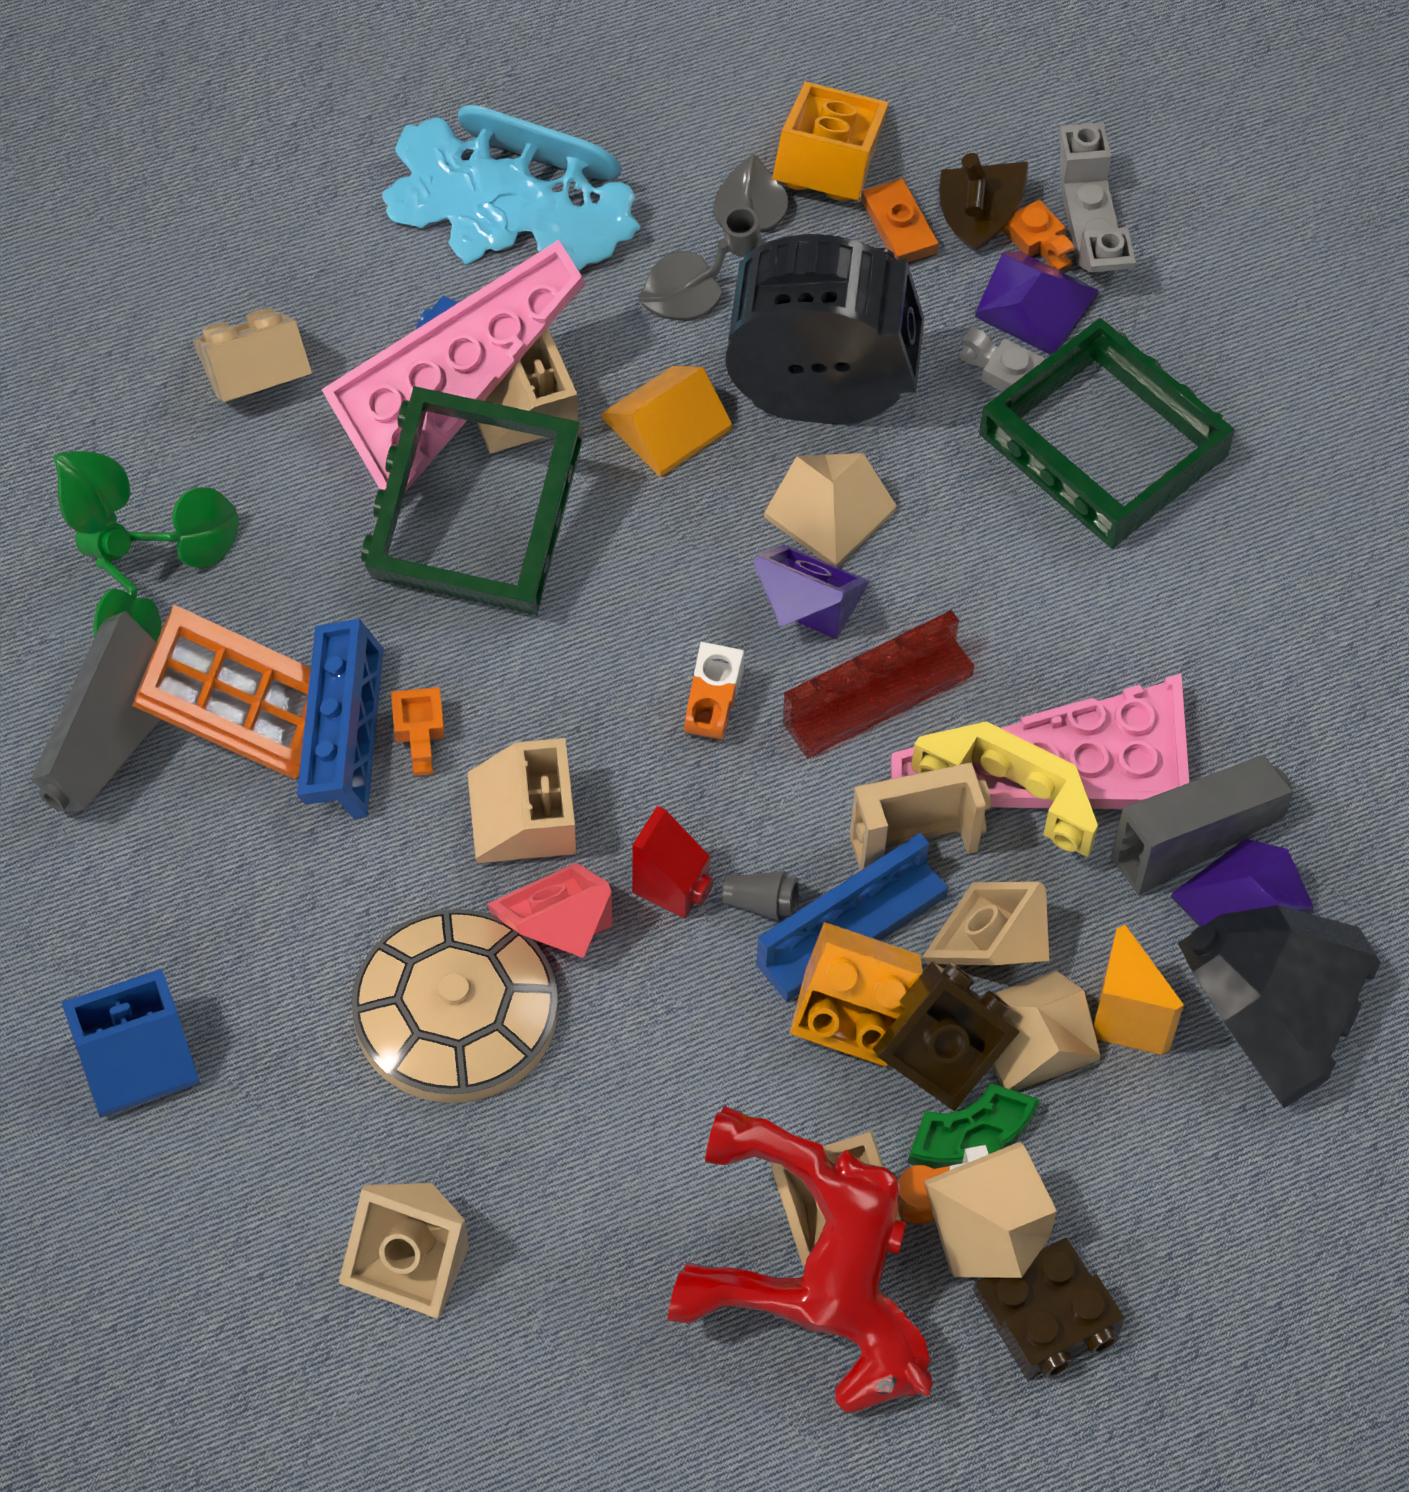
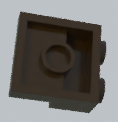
(947, 1034)
(1051, 1312)

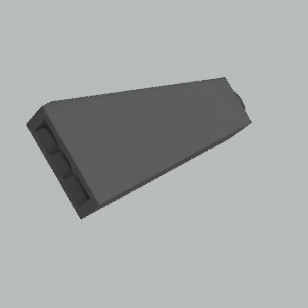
(98, 720)
(1197, 821)

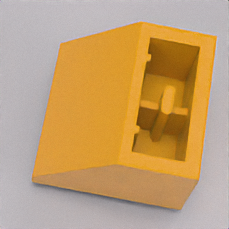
(853, 991)

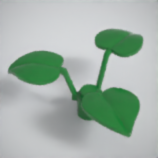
(96, 487)

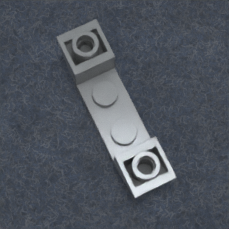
(1088, 201)

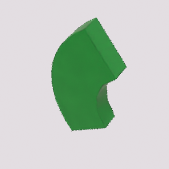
(991, 1121)

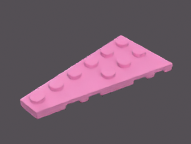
(454, 353)
(1120, 745)

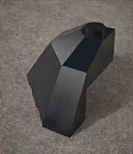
(1283, 988)

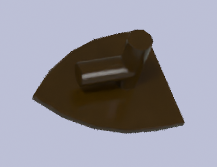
(981, 198)

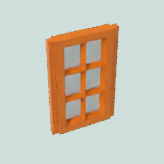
(227, 691)

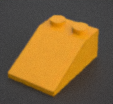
(829, 141)

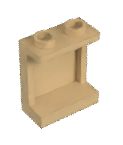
(915, 804)

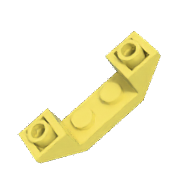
(1043, 774)

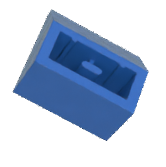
(130, 1042)

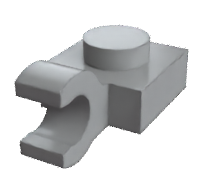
(1000, 364)

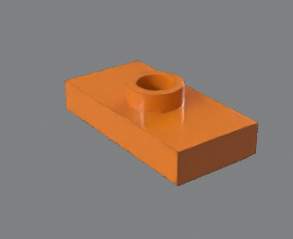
(899, 221)

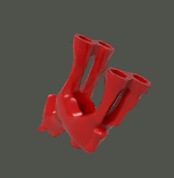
(840, 1274)

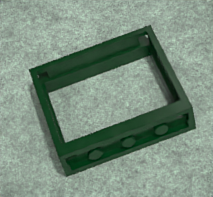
(1066, 482)
(528, 592)

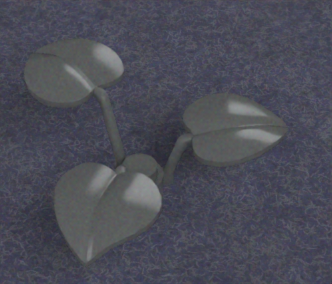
(745, 204)

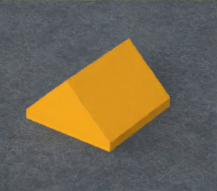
(670, 417)
(1136, 1000)

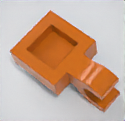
(1039, 231)
(417, 721)

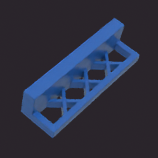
(341, 717)
(867, 903)

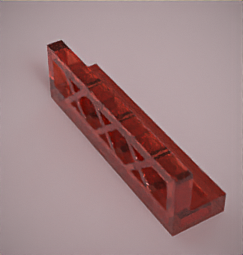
(876, 685)

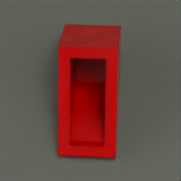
(669, 865)

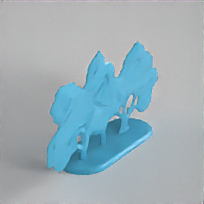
(499, 198)

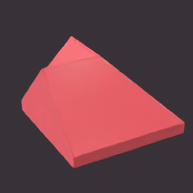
(559, 909)

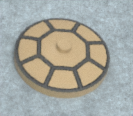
(454, 1006)

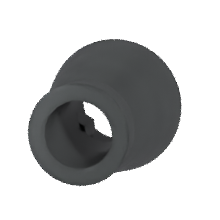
(763, 893)

